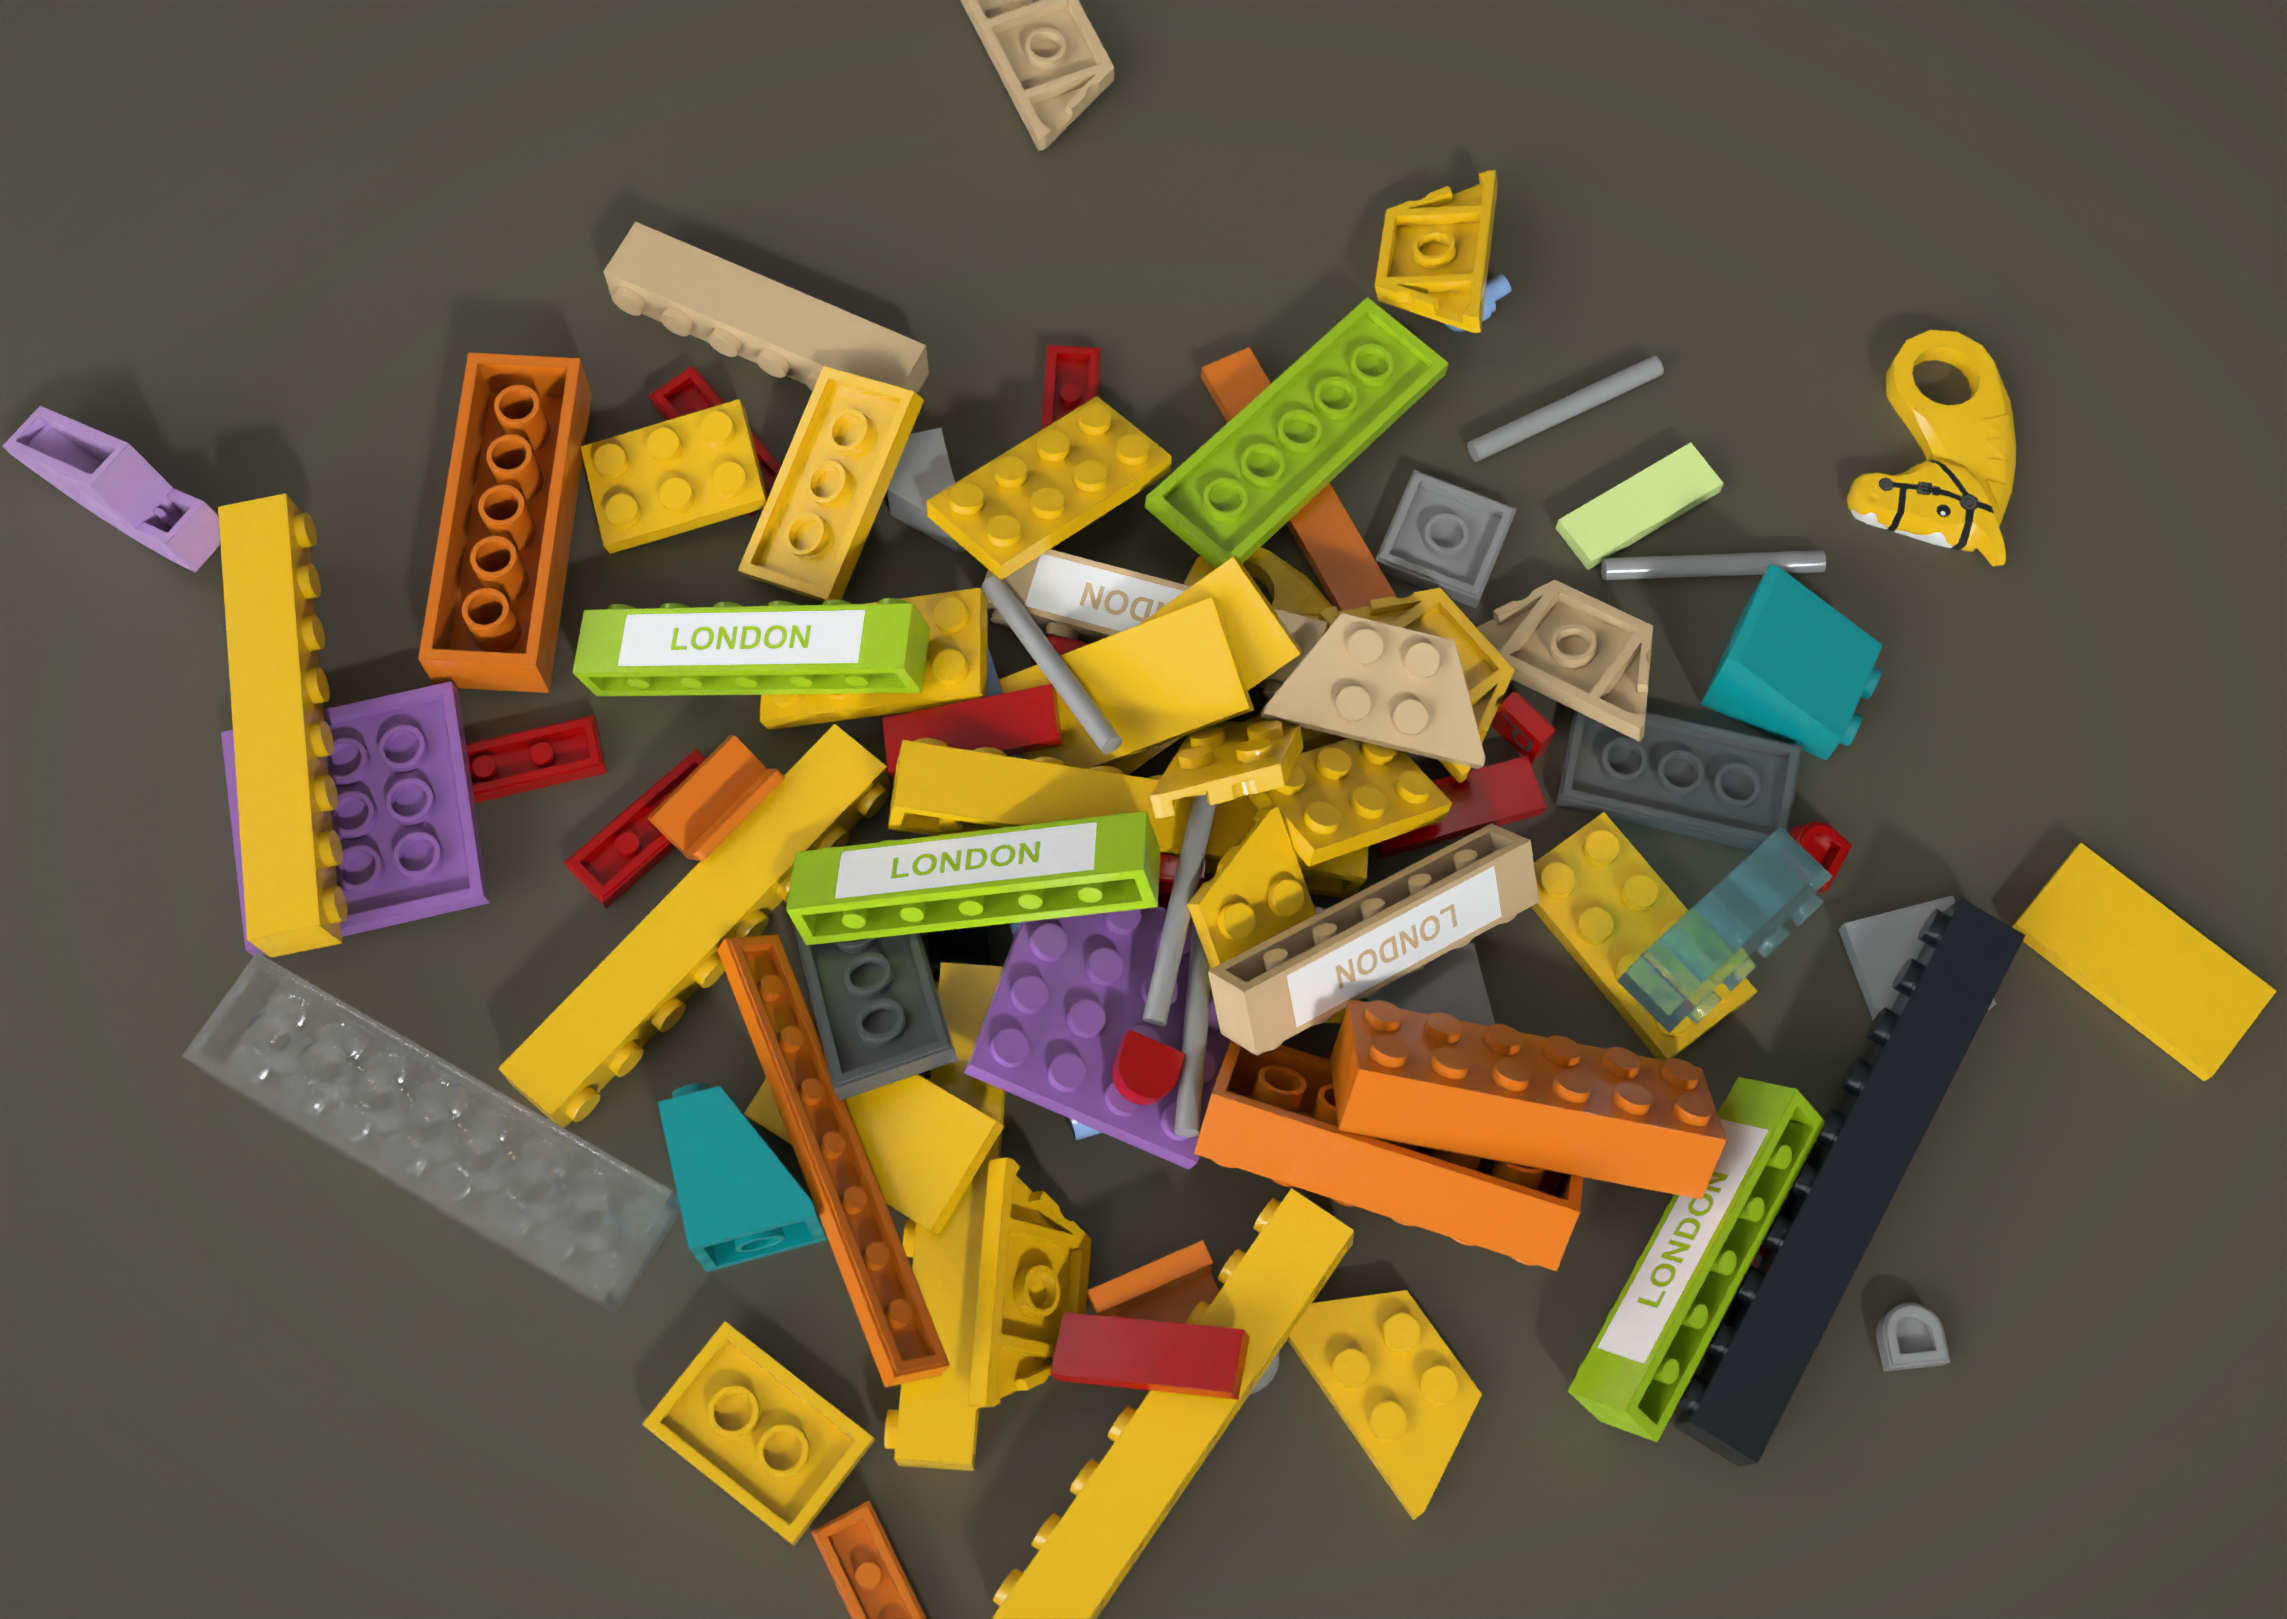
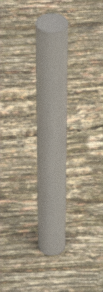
(1565, 408)
(1711, 565)
(1052, 665)
(1178, 914)
(1193, 1041)

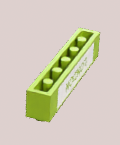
(753, 649)
(975, 878)
(1696, 1262)

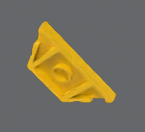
(1439, 254)
(1436, 614)
(1229, 763)
(1253, 894)
(1028, 1276)
(1390, 1386)

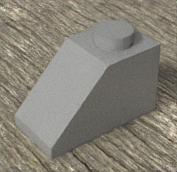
(918, 477)

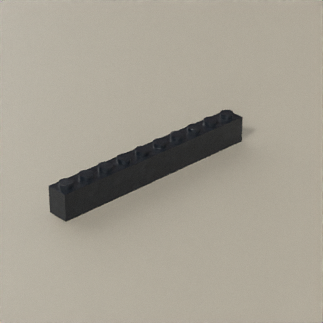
(1848, 1183)

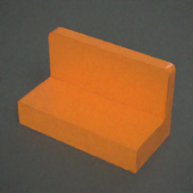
(714, 799)
(1159, 1290)

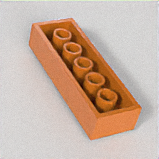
(507, 523)
(1524, 1099)
(1281, 1122)

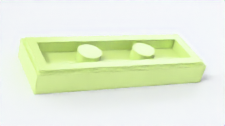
(1639, 506)

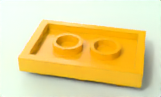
(674, 476)
(1352, 799)
(759, 1432)

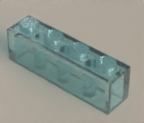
(1724, 929)

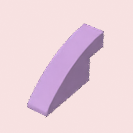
(117, 486)

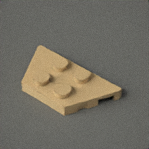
(1044, 59)
(1578, 654)
(1383, 690)

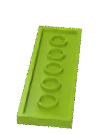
(1296, 435)

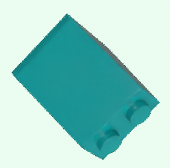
(1795, 668)
(730, 1184)

